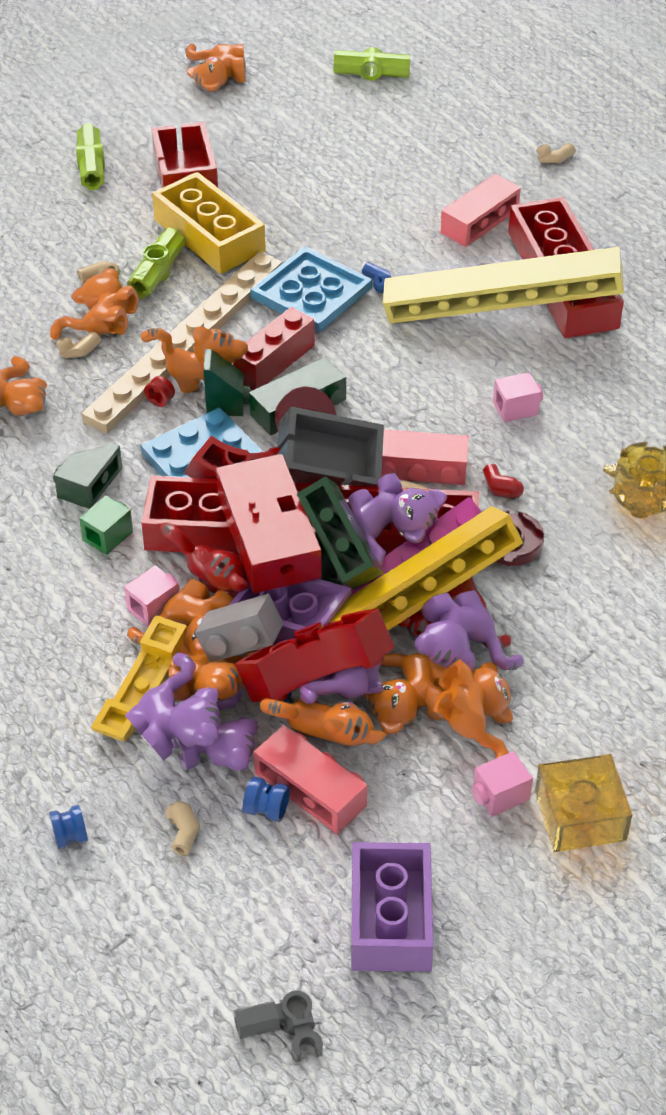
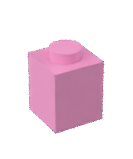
(517, 397)
(149, 593)
(502, 784)

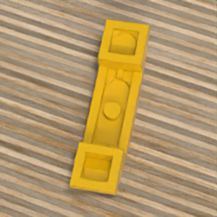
(149, 670)

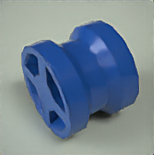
(68, 826)

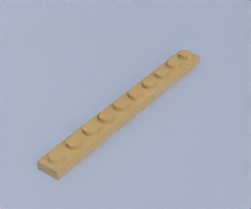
(211, 314)

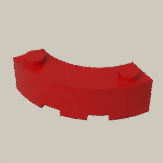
(218, 454)
(315, 652)

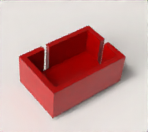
(193, 158)

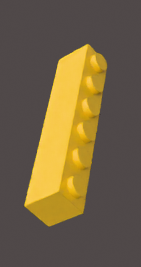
(437, 568)

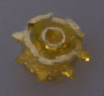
(640, 479)

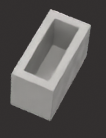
(239, 628)

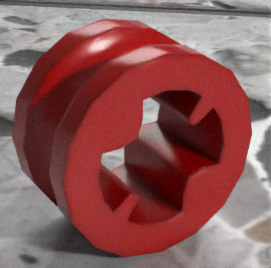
(159, 391)

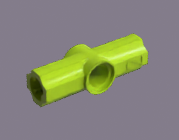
(385, 64)
(90, 156)
(156, 262)

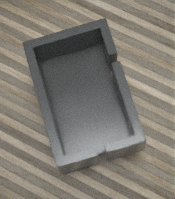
(330, 446)

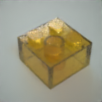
(583, 802)

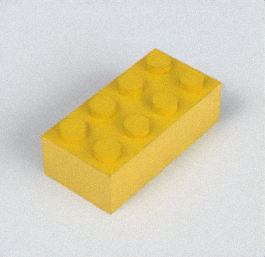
(210, 222)

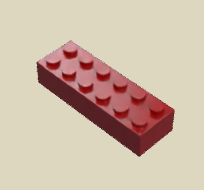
(552, 229)

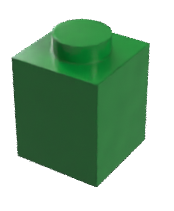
(106, 524)

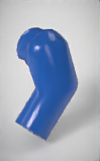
(377, 274)

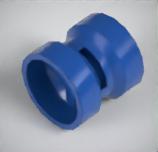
(266, 799)

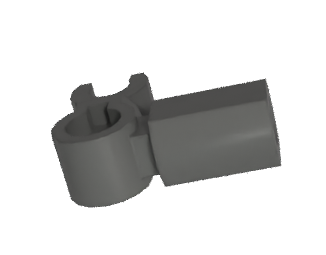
(293, 1012)

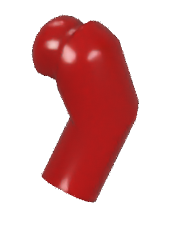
(502, 485)

